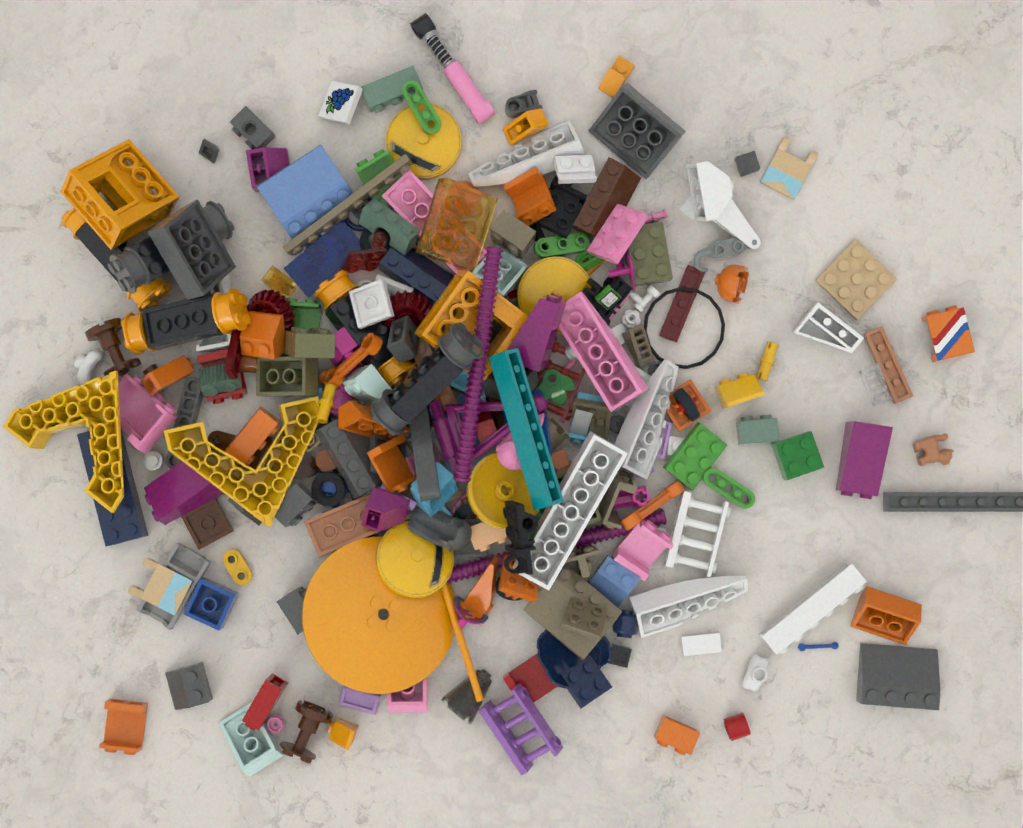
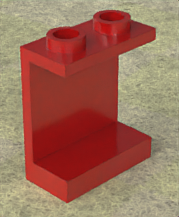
(218, 358)
(532, 677)

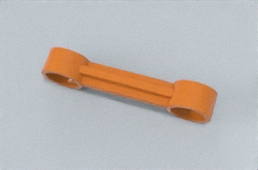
(370, 345)
(638, 515)

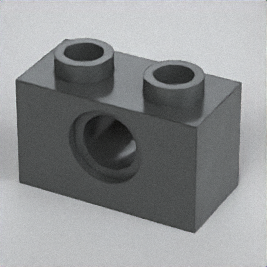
(247, 119)
(402, 340)

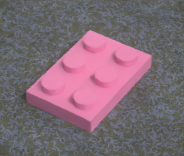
(617, 233)

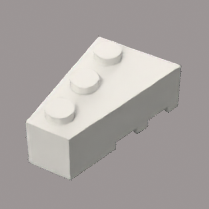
(828, 329)

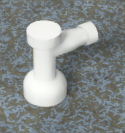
(642, 302)

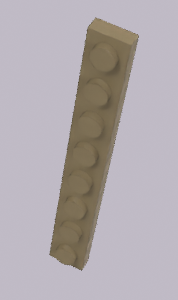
(342, 210)

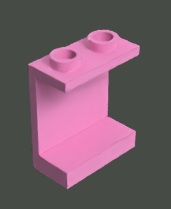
(642, 548)

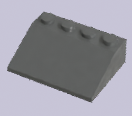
(636, 130)
(192, 250)
(350, 457)
(898, 677)

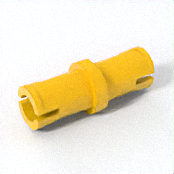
(767, 361)
(326, 403)

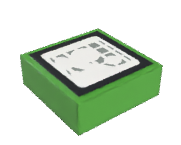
(608, 297)

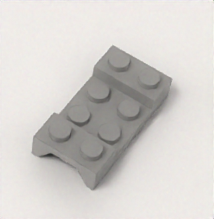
(187, 564)

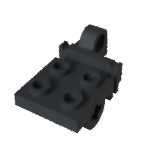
(568, 206)
(617, 284)
(519, 526)

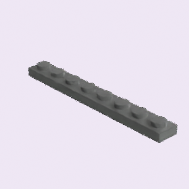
(953, 501)

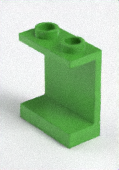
(369, 169)
(307, 313)

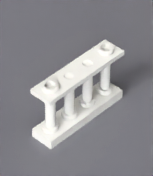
(683, 520)

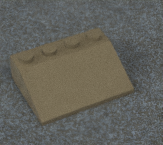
(553, 603)

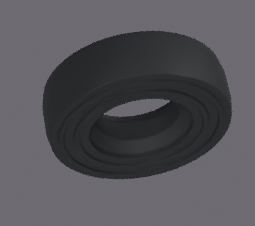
(338, 481)

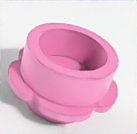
(275, 729)

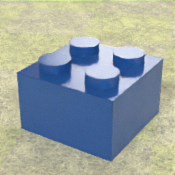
(211, 603)

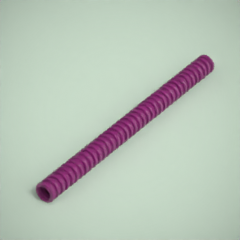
(478, 365)
(587, 537)

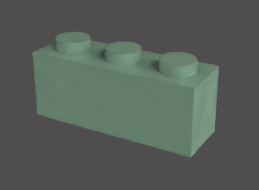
(389, 89)

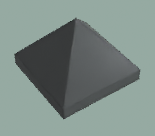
(209, 150)

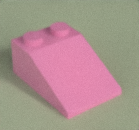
(409, 700)

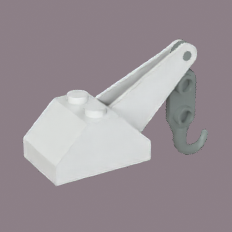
(712, 201)

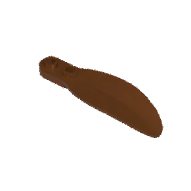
(306, 468)

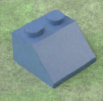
(613, 581)

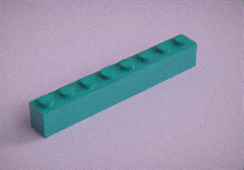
(526, 429)

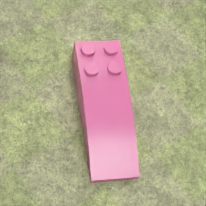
(412, 202)
(600, 353)

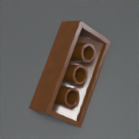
(612, 187)

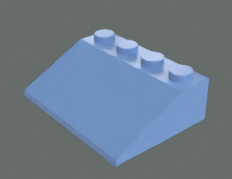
(305, 191)

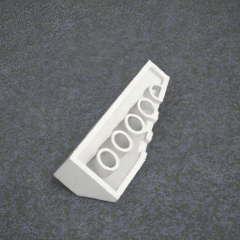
(538, 153)
(645, 420)
(671, 604)

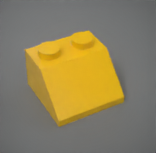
(739, 390)

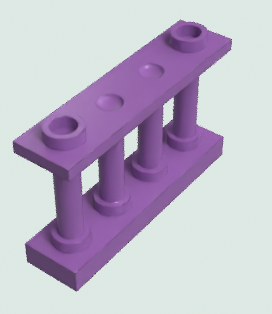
(506, 738)

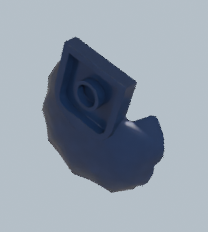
(568, 671)

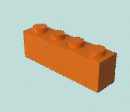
(253, 436)

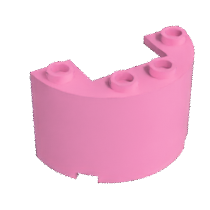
(143, 416)

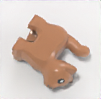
(931, 452)

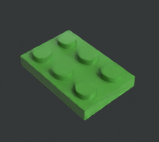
(695, 456)

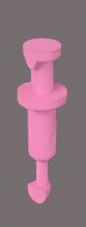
(652, 217)

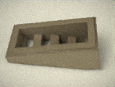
(641, 337)

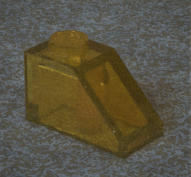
(279, 282)

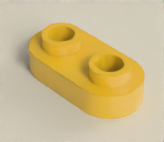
(238, 566)

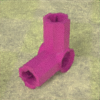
(628, 499)

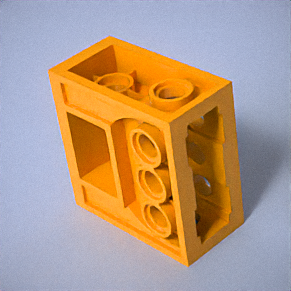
(124, 189)
(454, 298)

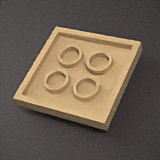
(856, 279)

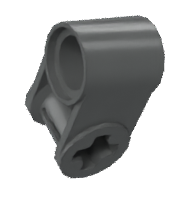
(525, 102)

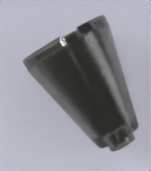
(462, 698)

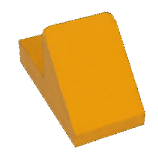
(616, 76)

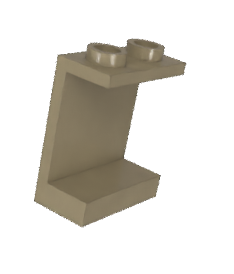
(621, 481)

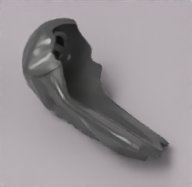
(441, 529)

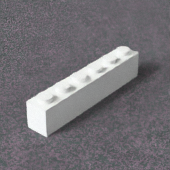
(813, 608)

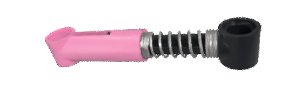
(458, 77)

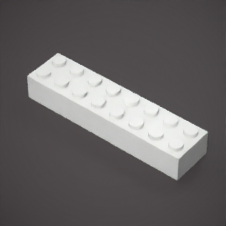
(565, 522)

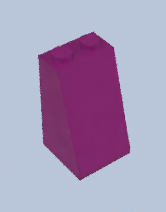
(539, 332)
(863, 458)
(178, 493)

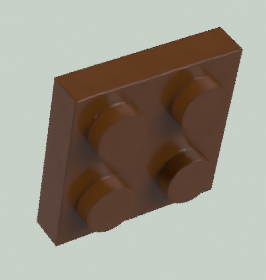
(207, 523)

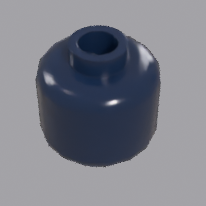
(626, 624)

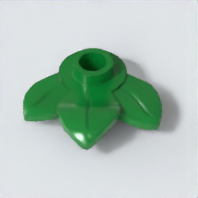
(557, 389)

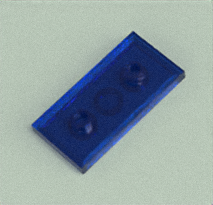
(322, 258)

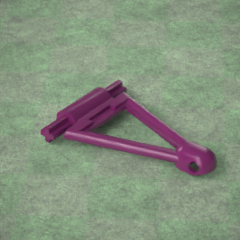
(448, 428)

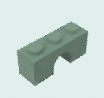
(402, 233)

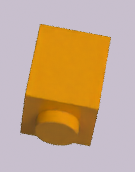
(525, 126)
(342, 732)

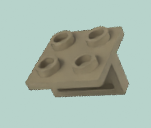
(583, 564)
(584, 619)

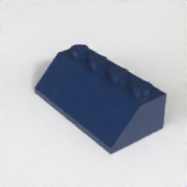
(416, 272)

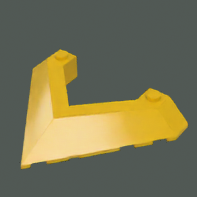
(86, 404)
(258, 489)

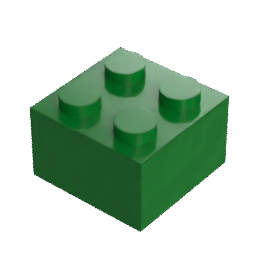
(797, 455)

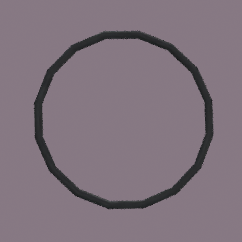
(715, 305)

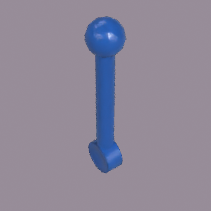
(802, 647)

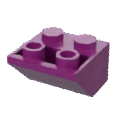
(265, 163)
(384, 510)

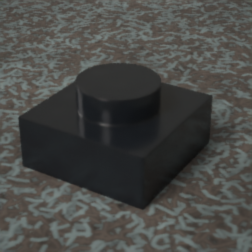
(620, 655)

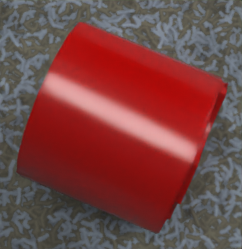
(736, 726)

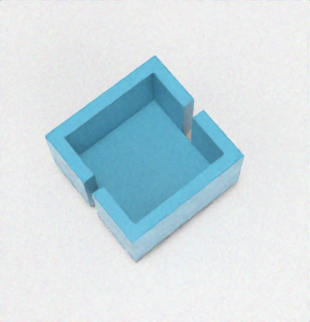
(447, 487)

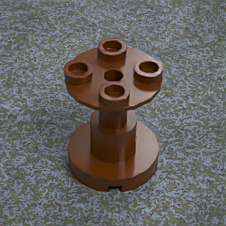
(110, 342)
(309, 723)

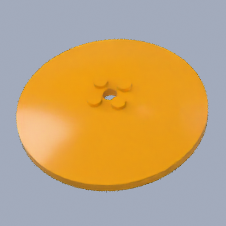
(352, 640)

